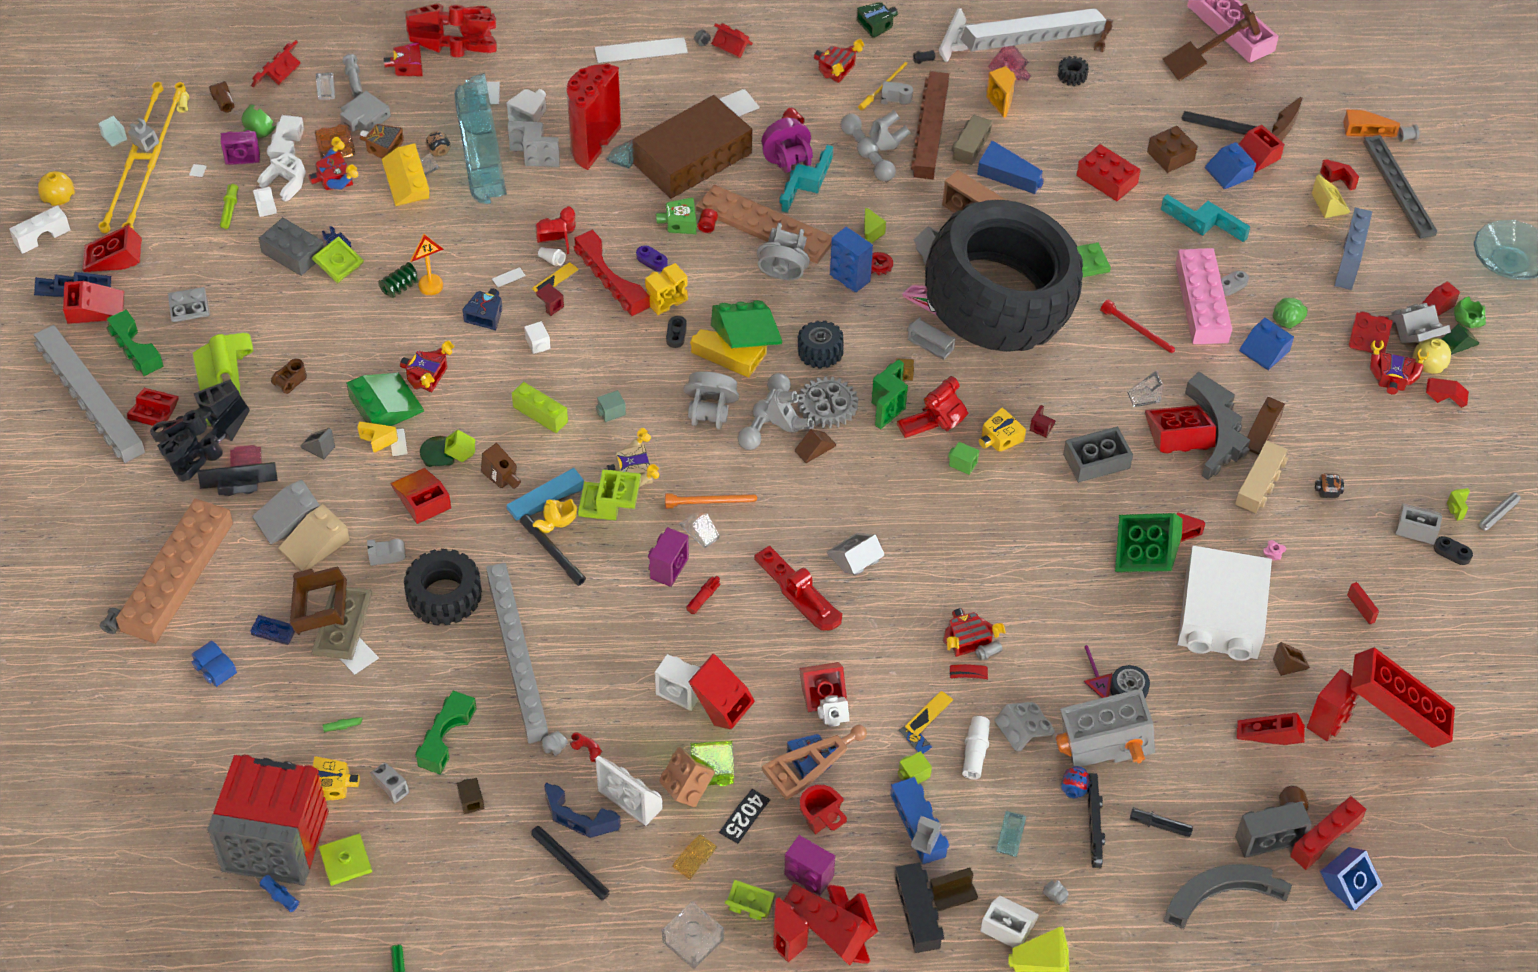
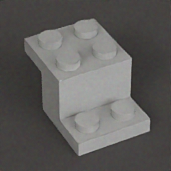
(537, 148)
(1418, 323)

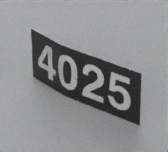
(744, 816)

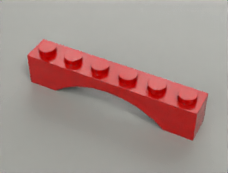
(630, 295)

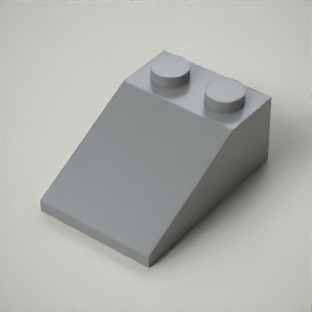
(285, 511)

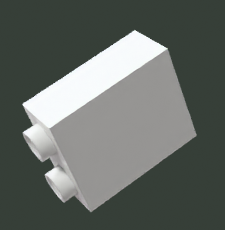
(1225, 603)

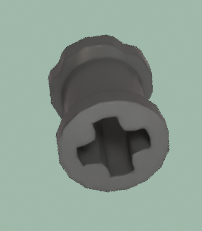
(110, 623)

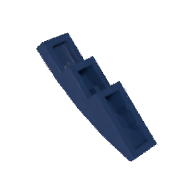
(55, 286)

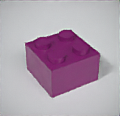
(668, 556)
(809, 865)

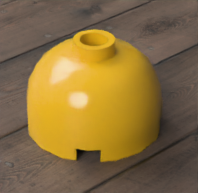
(55, 188)

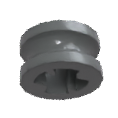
(702, 38)

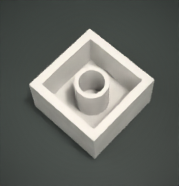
(673, 683)

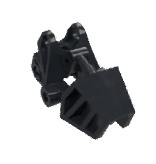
(178, 439)

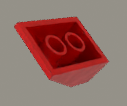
(113, 251)

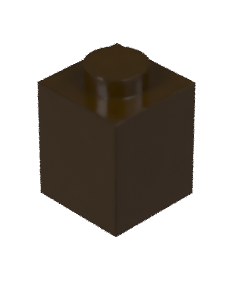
(470, 795)

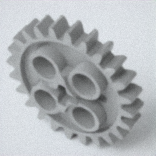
(838, 395)

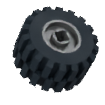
(820, 344)

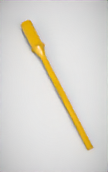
(870, 98)

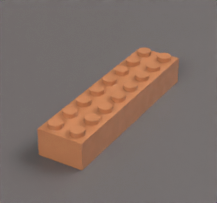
(174, 571)

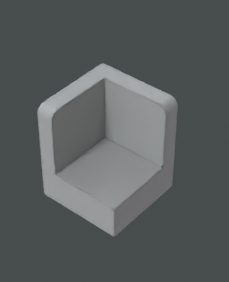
(926, 835)

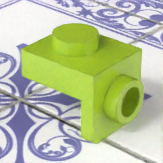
(1457, 503)

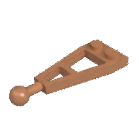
(788, 783)

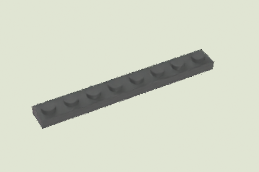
(1400, 187)

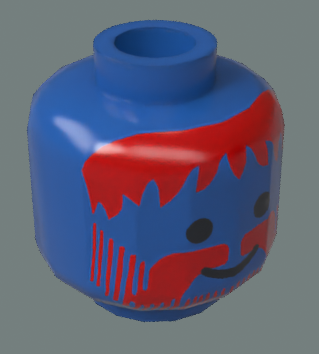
(1075, 782)

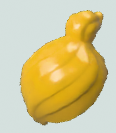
(556, 515)

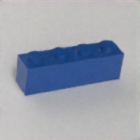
(911, 805)

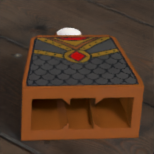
(382, 139)

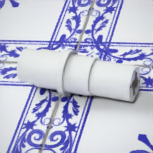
(976, 747)

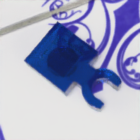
(329, 237)

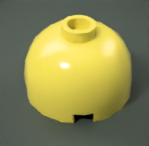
(1438, 357)

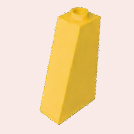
(713, 348)

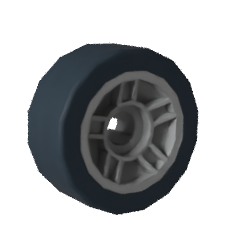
(1131, 675)

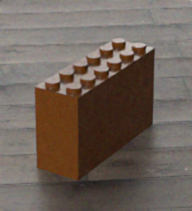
(692, 146)

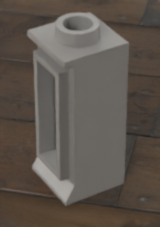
(931, 338)

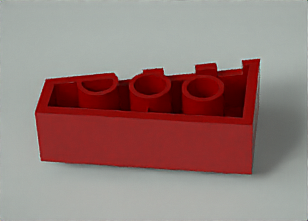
(834, 925)

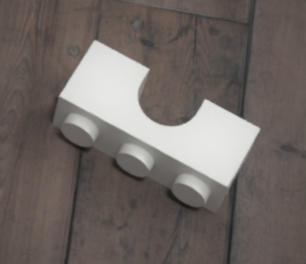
(287, 130)
(27, 232)

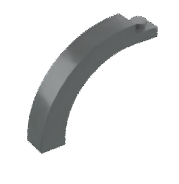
(1221, 880)

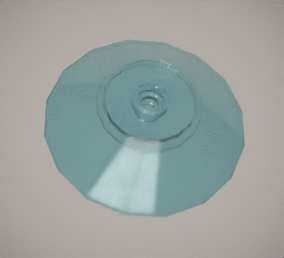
(1508, 249)

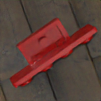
(281, 67)
(859, 906)

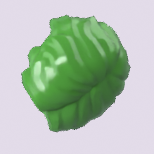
(1289, 312)
(1470, 313)

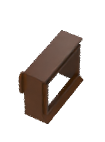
(307, 581)

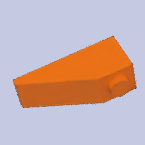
(1369, 124)

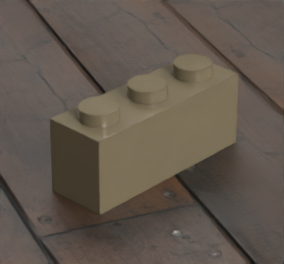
(971, 139)

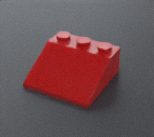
(1181, 428)

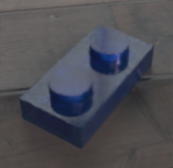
(272, 630)

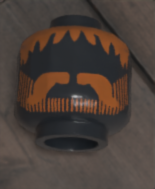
(1329, 485)

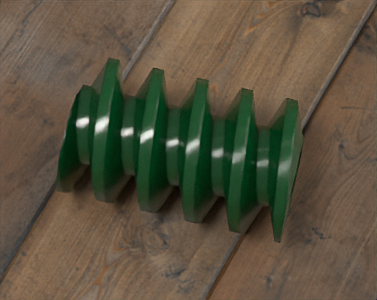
(399, 279)

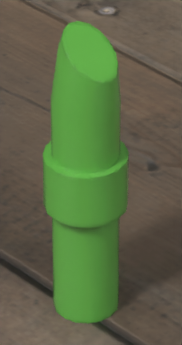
(342, 724)

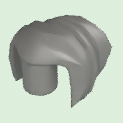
(554, 742)
(1056, 892)

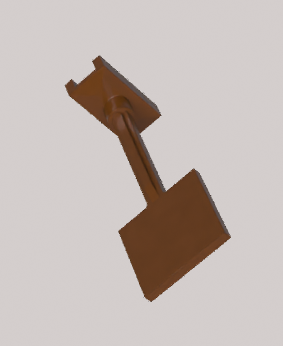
(1189, 58)

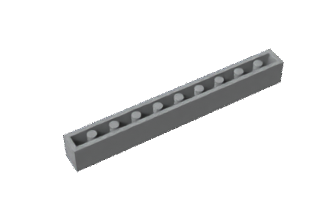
(1033, 29)
(89, 394)
(517, 653)

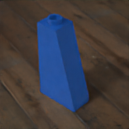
(1010, 169)

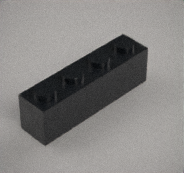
(918, 907)

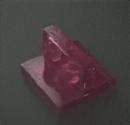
(1014, 60)

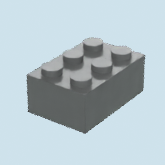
(290, 246)
(1098, 454)
(1272, 829)

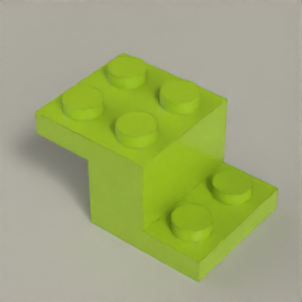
(613, 491)

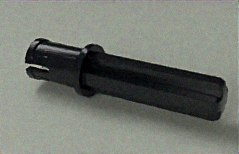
(1160, 822)

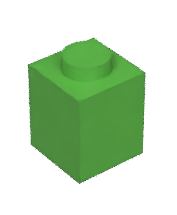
(963, 458)

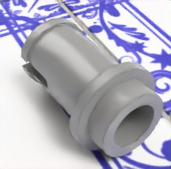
(988, 650)

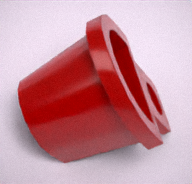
(821, 808)

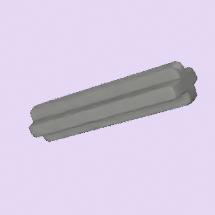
(1499, 511)

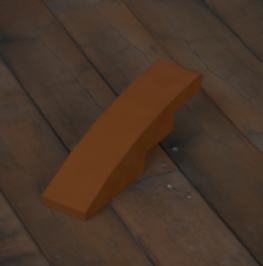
(1286, 119)

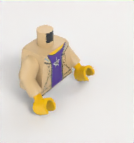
(635, 459)

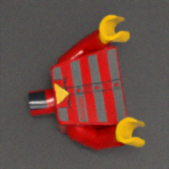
(838, 61)
(969, 632)

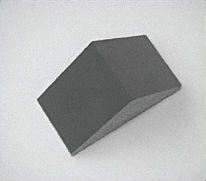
(319, 443)

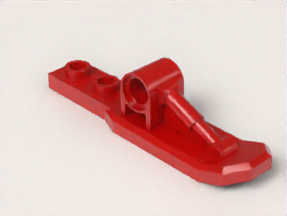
(800, 590)

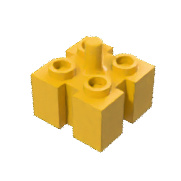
(667, 288)

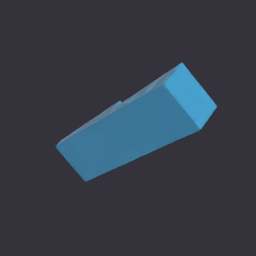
(555, 489)

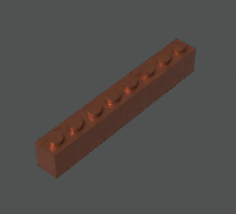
(930, 126)

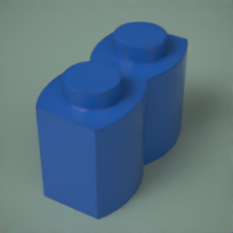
(213, 663)

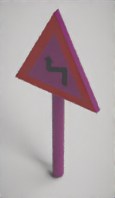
(1100, 684)

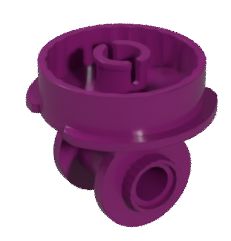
(787, 144)

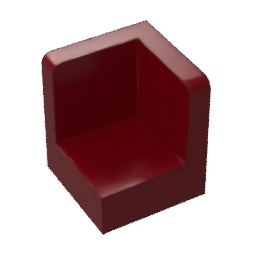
(552, 297)
(1041, 424)

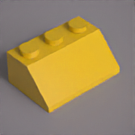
(405, 175)

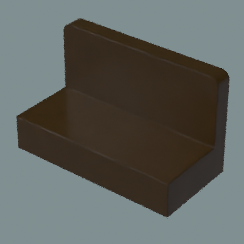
(953, 889)

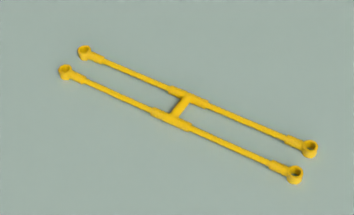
(152, 157)

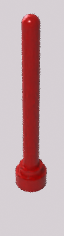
(1109, 307)

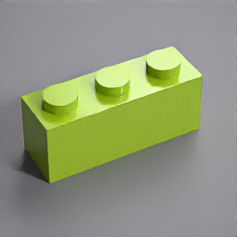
(539, 407)

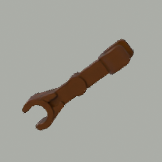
(1107, 28)

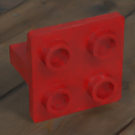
(730, 40)

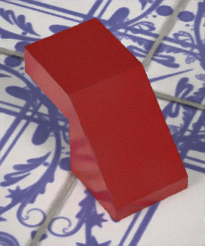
(1335, 171)
(1442, 389)

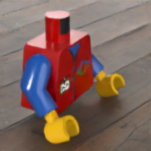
(333, 170)

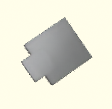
(364, 112)

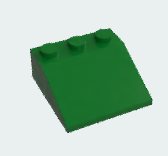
(745, 324)
(383, 398)
(1148, 542)

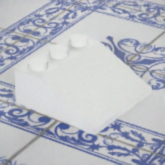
(627, 791)

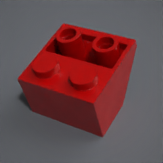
(1262, 147)
(789, 931)

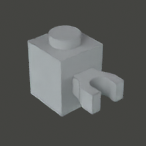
(143, 135)

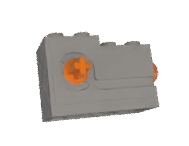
(1107, 730)

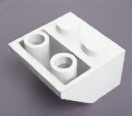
(1008, 922)

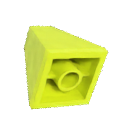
(1042, 954)

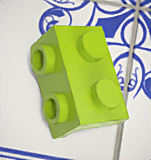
(750, 899)

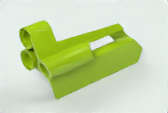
(221, 357)

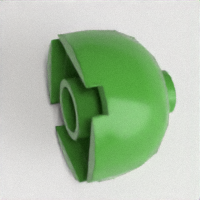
(257, 121)

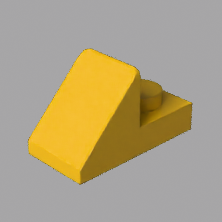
(379, 435)

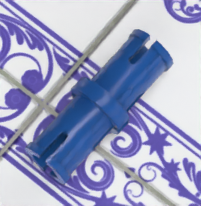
(279, 893)

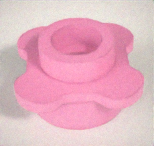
(1276, 553)

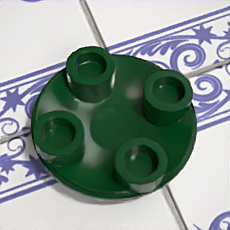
(433, 452)

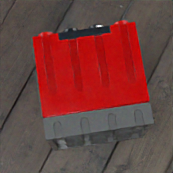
(268, 819)

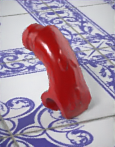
(581, 740)

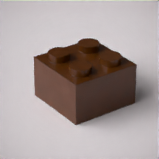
(1172, 149)

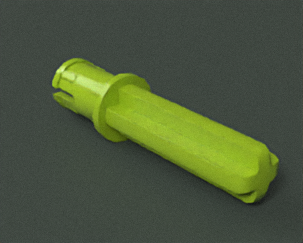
(230, 200)

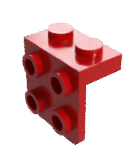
(1367, 329)

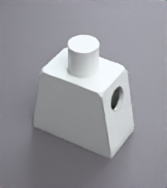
(527, 105)

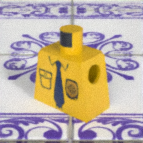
(1002, 431)
(335, 777)

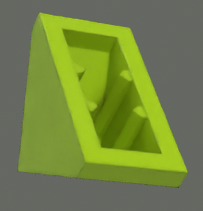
(873, 226)

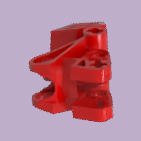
(474, 23)

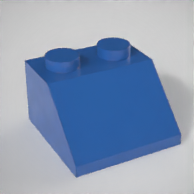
(1231, 166)
(1267, 344)
(1351, 877)

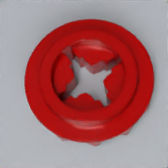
(884, 259)

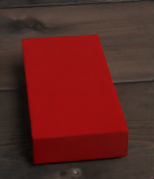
(917, 423)
(1363, 603)

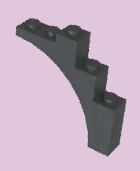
(1218, 405)

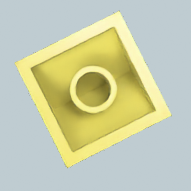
(1328, 198)

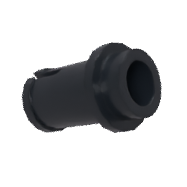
(919, 57)

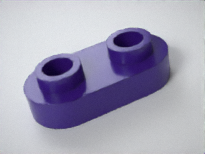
(651, 258)

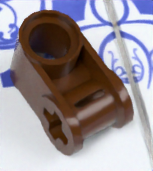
(290, 375)

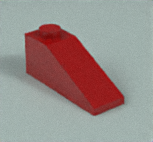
(1274, 729)

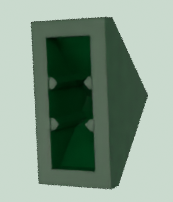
(1460, 339)

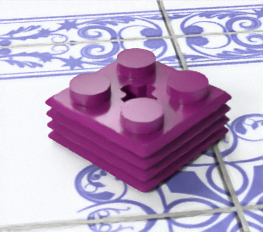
(240, 147)

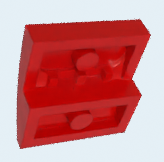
(152, 407)

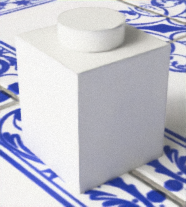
(537, 337)

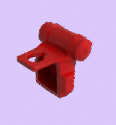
(558, 228)
(945, 404)

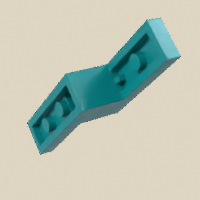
(806, 178)
(1205, 218)

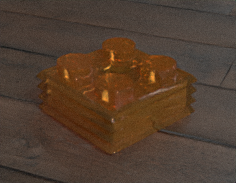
(325, 135)

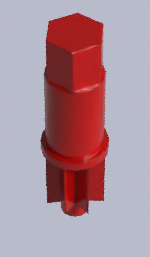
(701, 597)

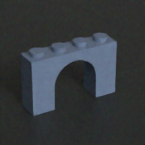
(1353, 248)

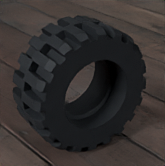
(442, 566)

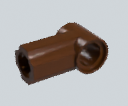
(221, 93)

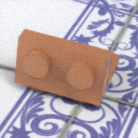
(686, 778)

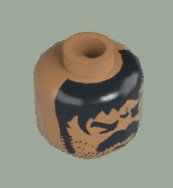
(438, 143)

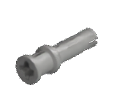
(352, 71)

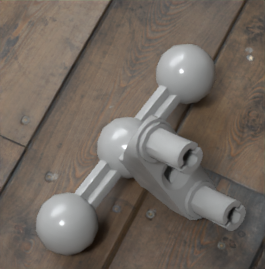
(878, 139)
(774, 409)

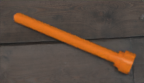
(672, 500)

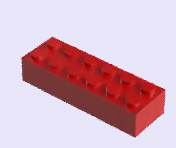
(1403, 697)

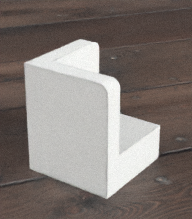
(264, 201)

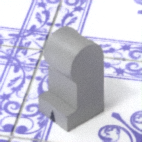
(896, 93)
(385, 551)
(390, 782)

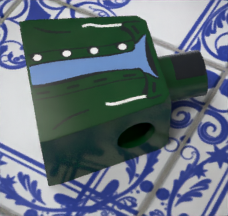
(876, 18)

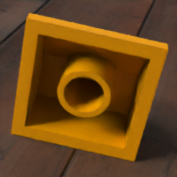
(1001, 89)

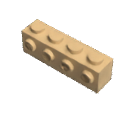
(1261, 477)

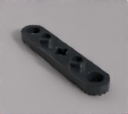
(1097, 838)

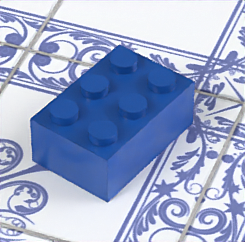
(851, 259)

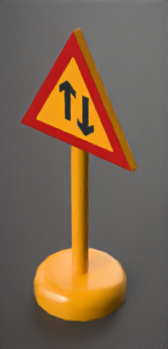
(430, 283)

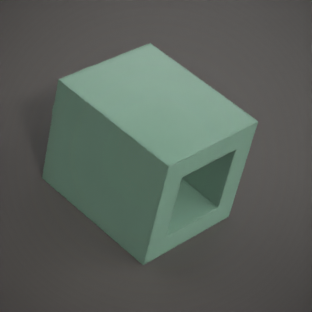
(611, 406)

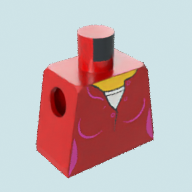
(406, 60)

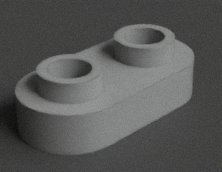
(1235, 282)

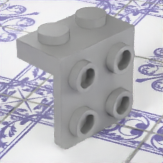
(1022, 722)

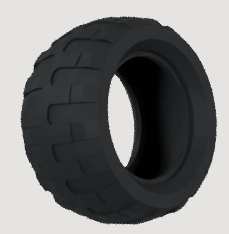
(990, 312)

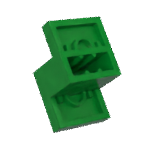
(889, 394)

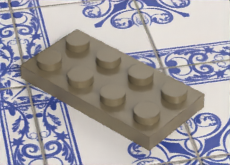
(341, 640)

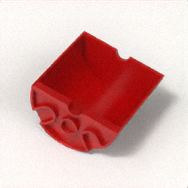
(593, 111)

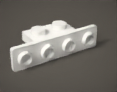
(952, 39)

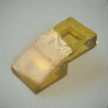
(694, 855)

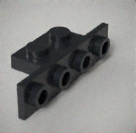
(237, 478)

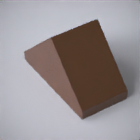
(813, 445)
(1289, 659)

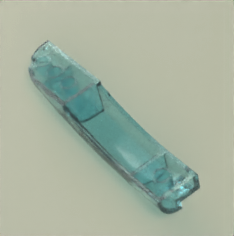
(479, 140)

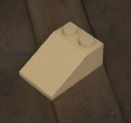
(315, 538)

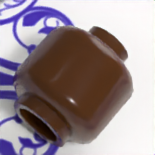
(1293, 794)

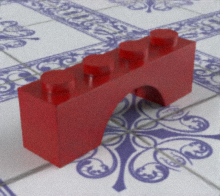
(1318, 839)

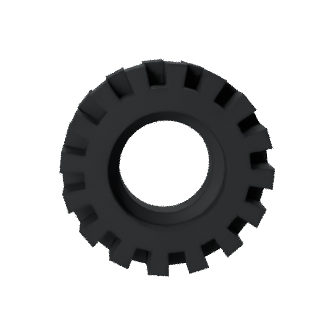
(1073, 64)

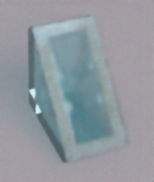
(622, 155)
(1011, 833)

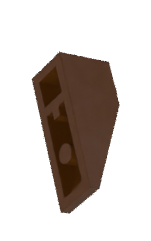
(1265, 424)

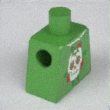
(679, 216)

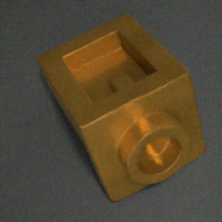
(908, 371)

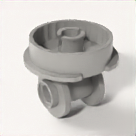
(783, 254)
(714, 387)

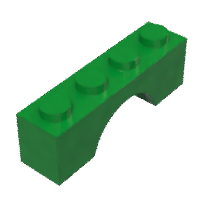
(143, 356)
(456, 711)

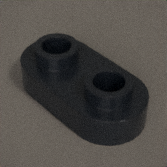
(676, 331)
(1453, 550)

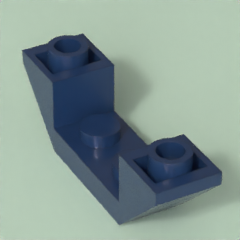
(604, 822)

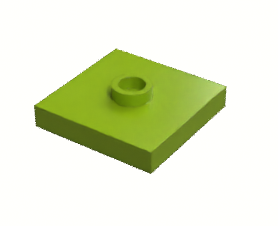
(338, 259)
(345, 859)

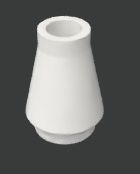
(553, 256)

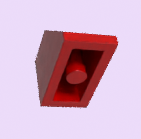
(1443, 297)

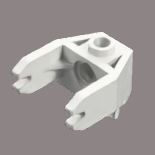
(289, 168)

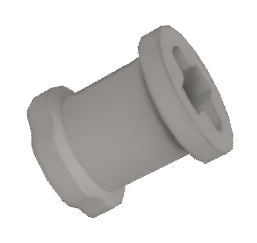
(1408, 133)

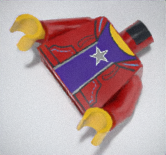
(427, 367)
(1395, 370)

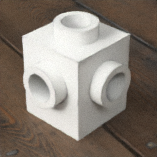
(833, 710)

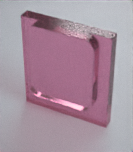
(245, 455)

